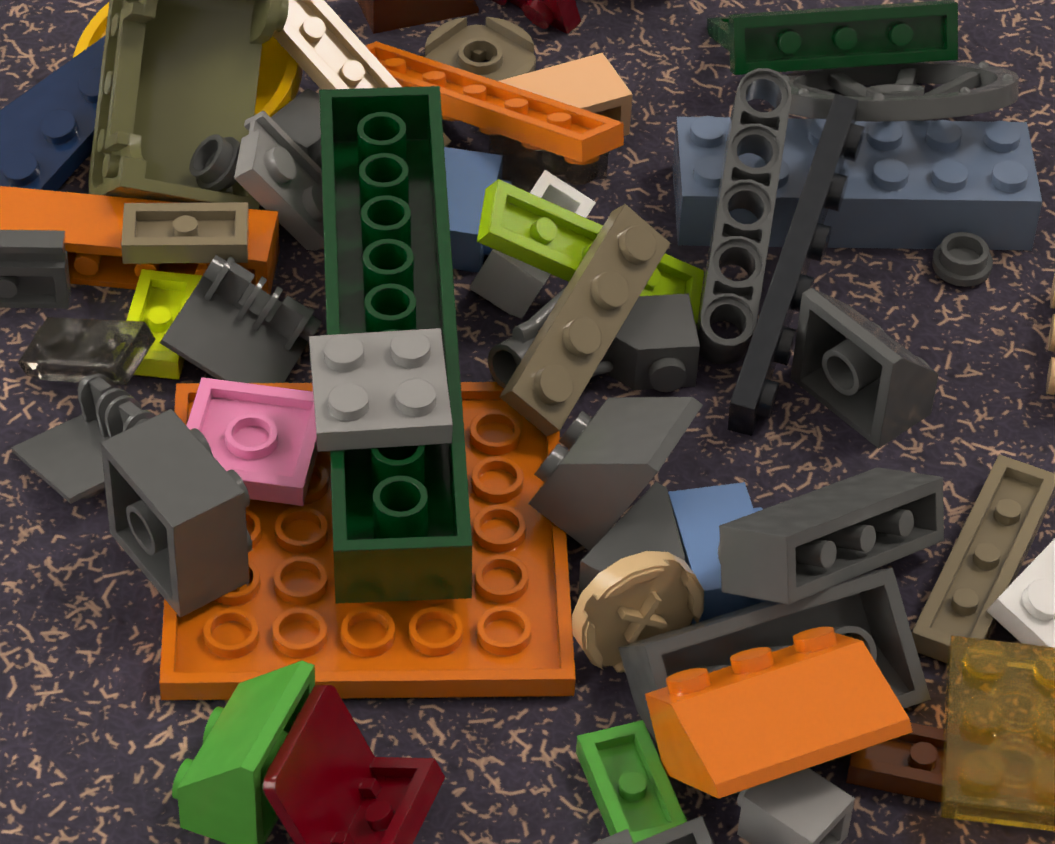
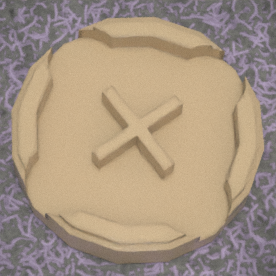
(635, 602)

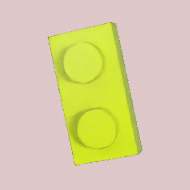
(157, 303)

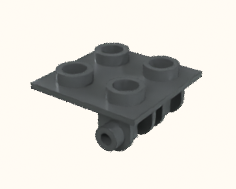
(239, 328)
(71, 452)

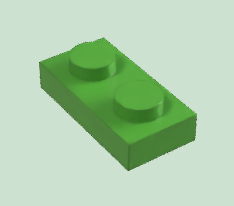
(629, 781)

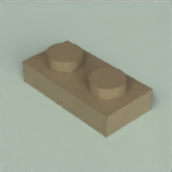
(184, 232)

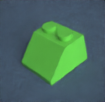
(223, 786)

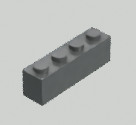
(830, 535)

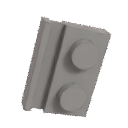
(282, 179)

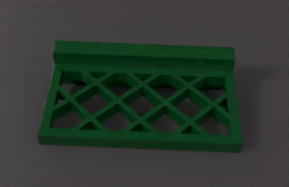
(839, 36)

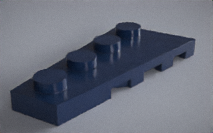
(51, 125)

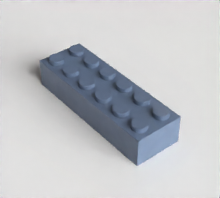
(901, 192)

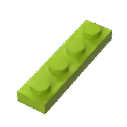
(559, 240)

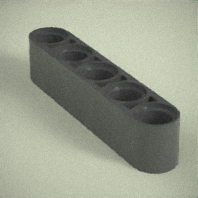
(750, 190)

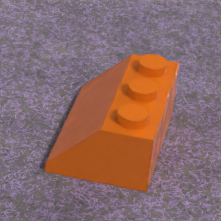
(773, 713)

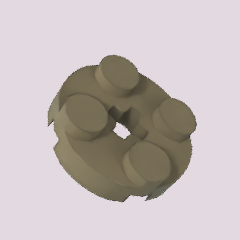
(499, 41)

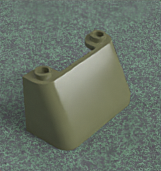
(169, 84)

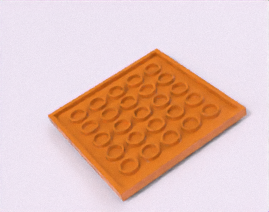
(499, 643)

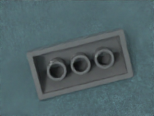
(858, 608)

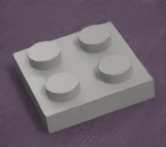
(380, 389)

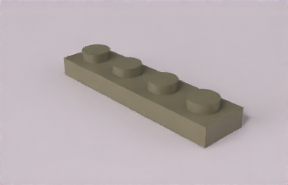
(585, 320)
(985, 556)

